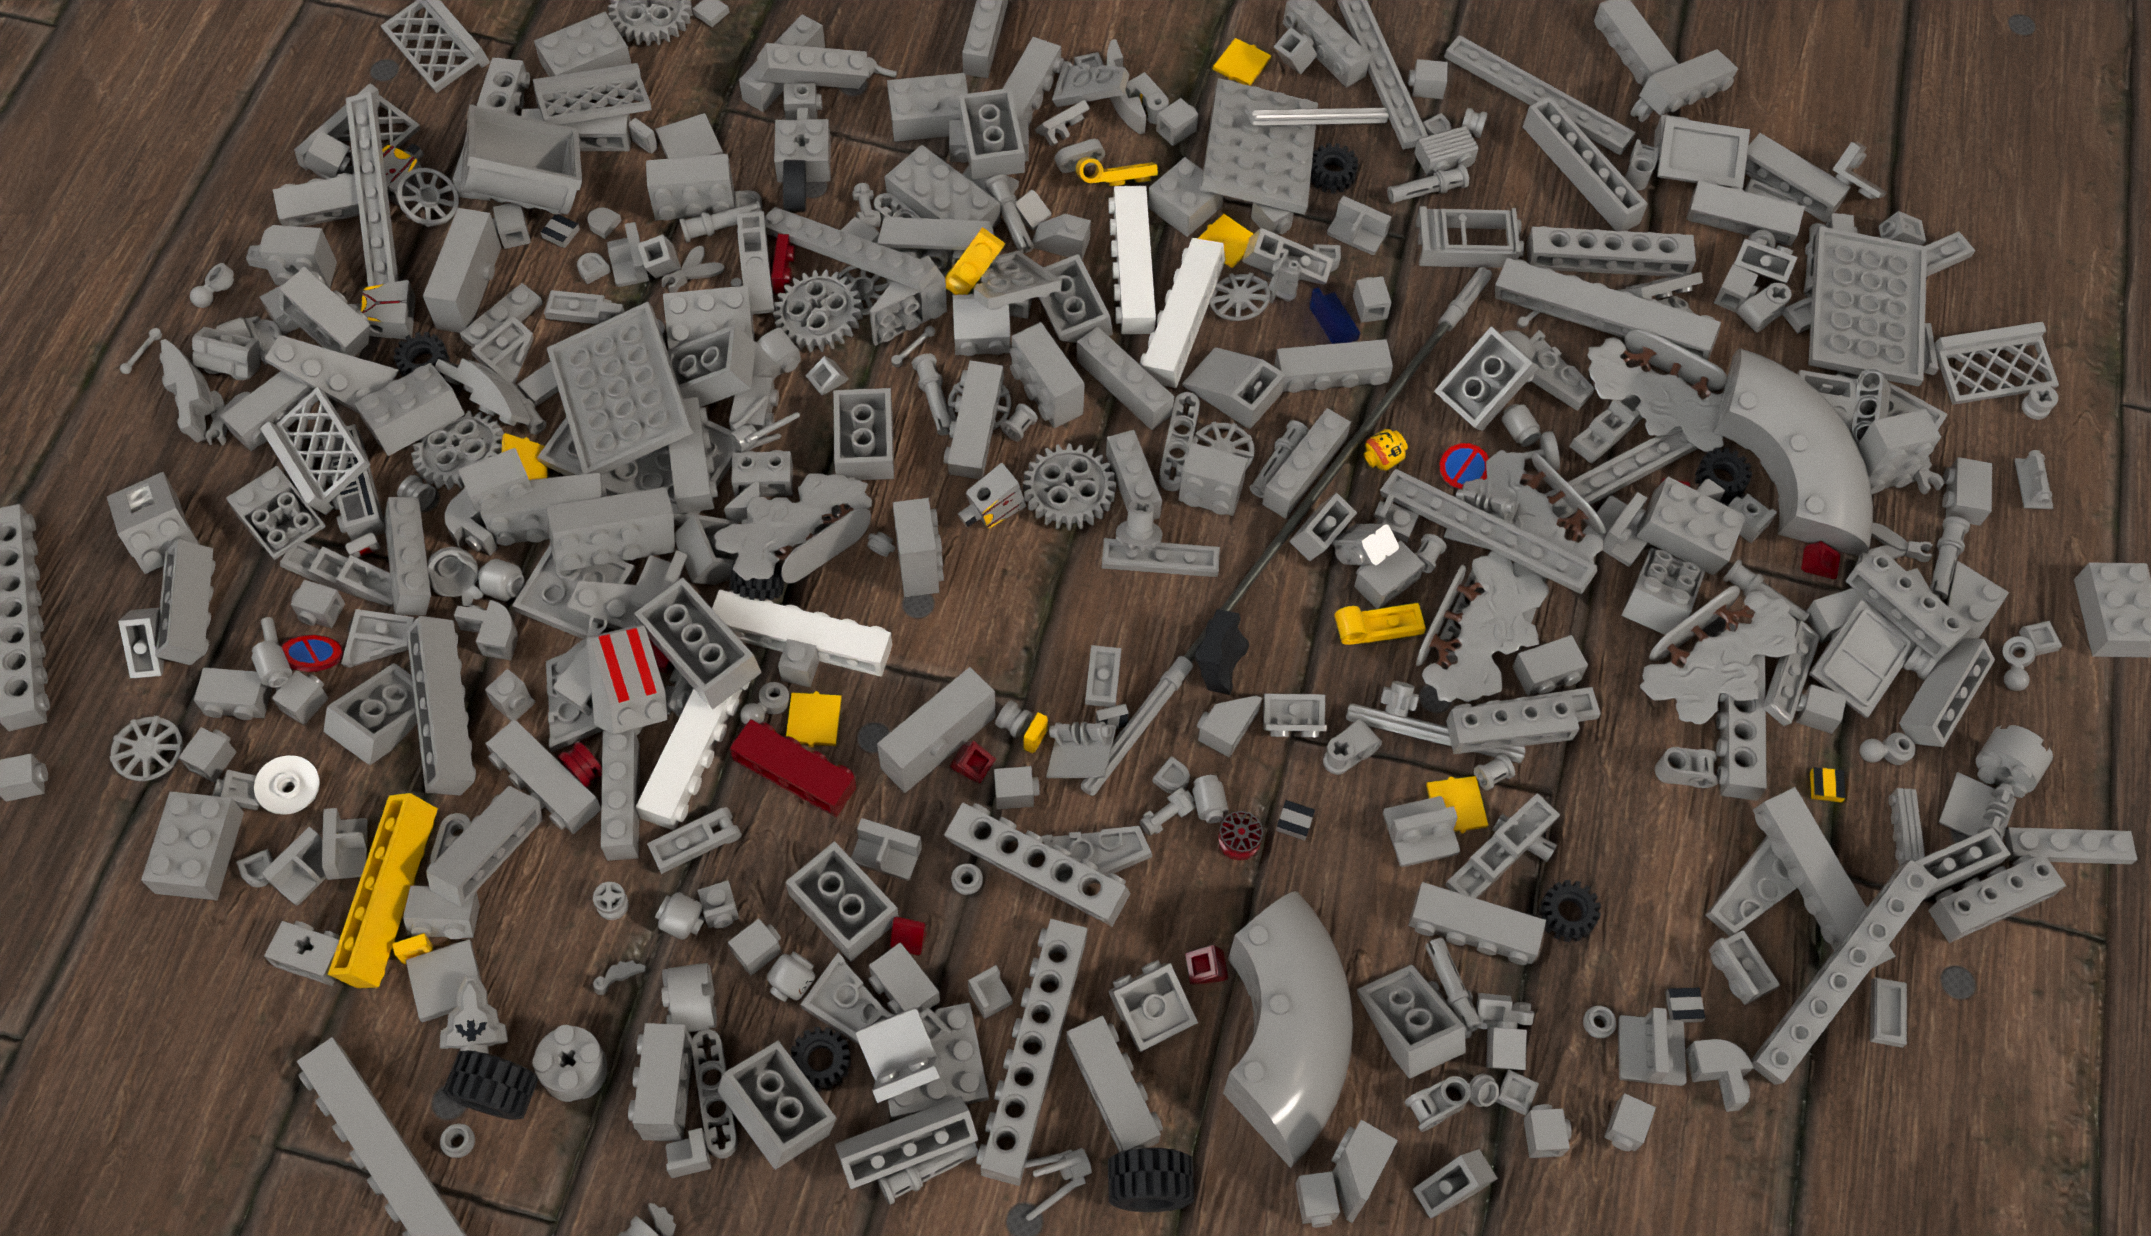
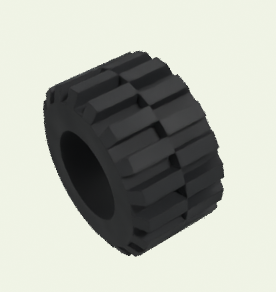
(490, 1085)
(1150, 1180)

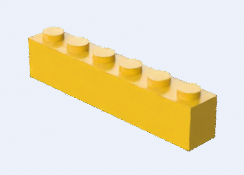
(383, 891)

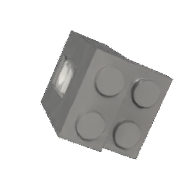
(149, 520)

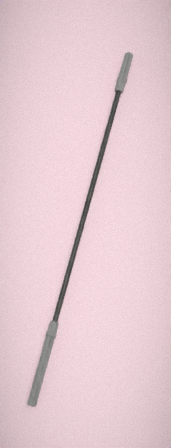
(1173, 678)

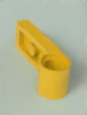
(1117, 175)
(973, 262)
(1379, 624)

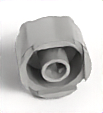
(2013, 758)
(689, 996)
(565, 1046)

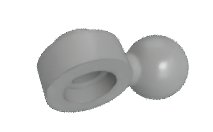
(217, 279)
(2017, 678)
(766, 703)
(1874, 750)

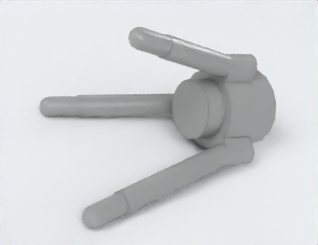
(747, 437)
(1072, 1165)

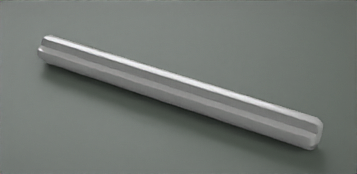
(1323, 116)
(1418, 729)

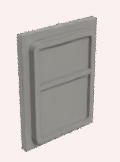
(1703, 152)
(1863, 658)

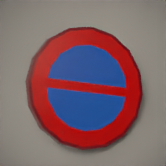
(312, 652)

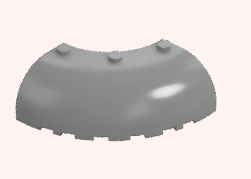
(1802, 449)
(1300, 1026)

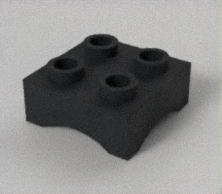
(1221, 651)

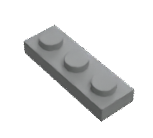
(517, 303)

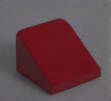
(1821, 560)
(972, 761)
(909, 933)
(1206, 965)

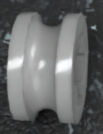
(1641, 110)

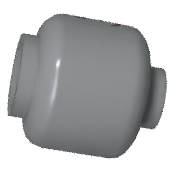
(500, 580)
(680, 916)
(790, 976)

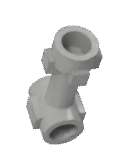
(867, 215)
(1180, 802)

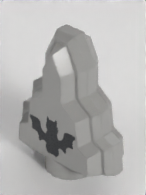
(473, 1022)

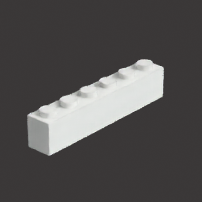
(1134, 260)
(1183, 311)
(836, 640)
(684, 760)

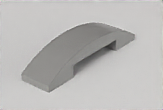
(1128, 108)

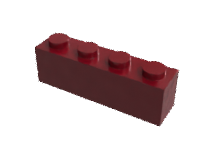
(793, 767)

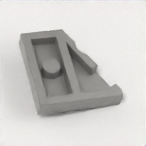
(505, 349)
(375, 636)

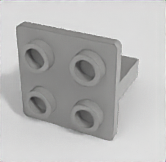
(1621, 528)
(1422, 831)
(1652, 1049)

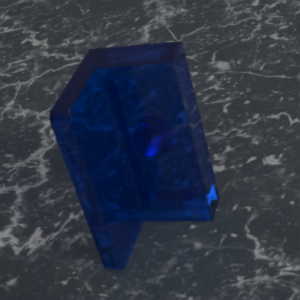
(1333, 317)

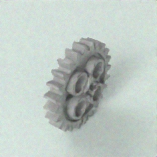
(650, 18)
(818, 310)
(456, 446)
(1062, 464)

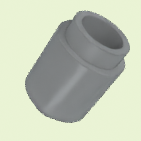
(1521, 425)
(271, 664)
(1210, 799)

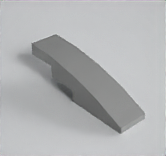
(1607, 428)
(340, 573)
(1503, 848)

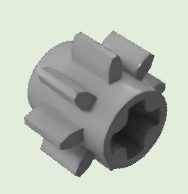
(1399, 698)

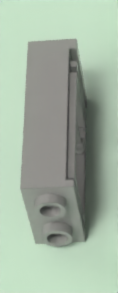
(1438, 252)

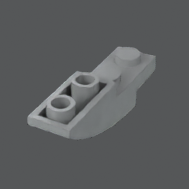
(755, 261)
(487, 390)
(190, 391)

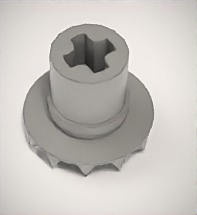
(1139, 530)

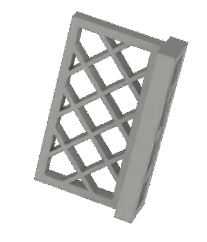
(454, 32)
(584, 86)
(338, 128)
(1994, 340)
(300, 469)

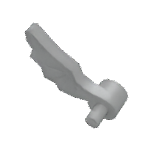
(617, 972)
(663, 1221)

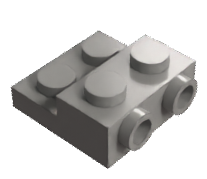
(1152, 1004)

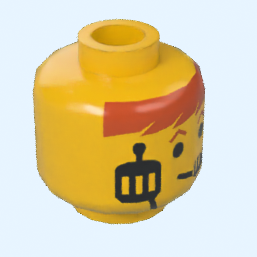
(1385, 449)

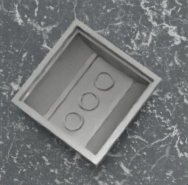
(520, 160)

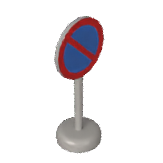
(1468, 461)

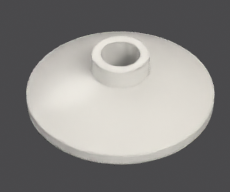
(285, 772)

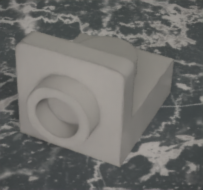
(1903, 228)
(1399, 519)
(238, 787)
(718, 905)

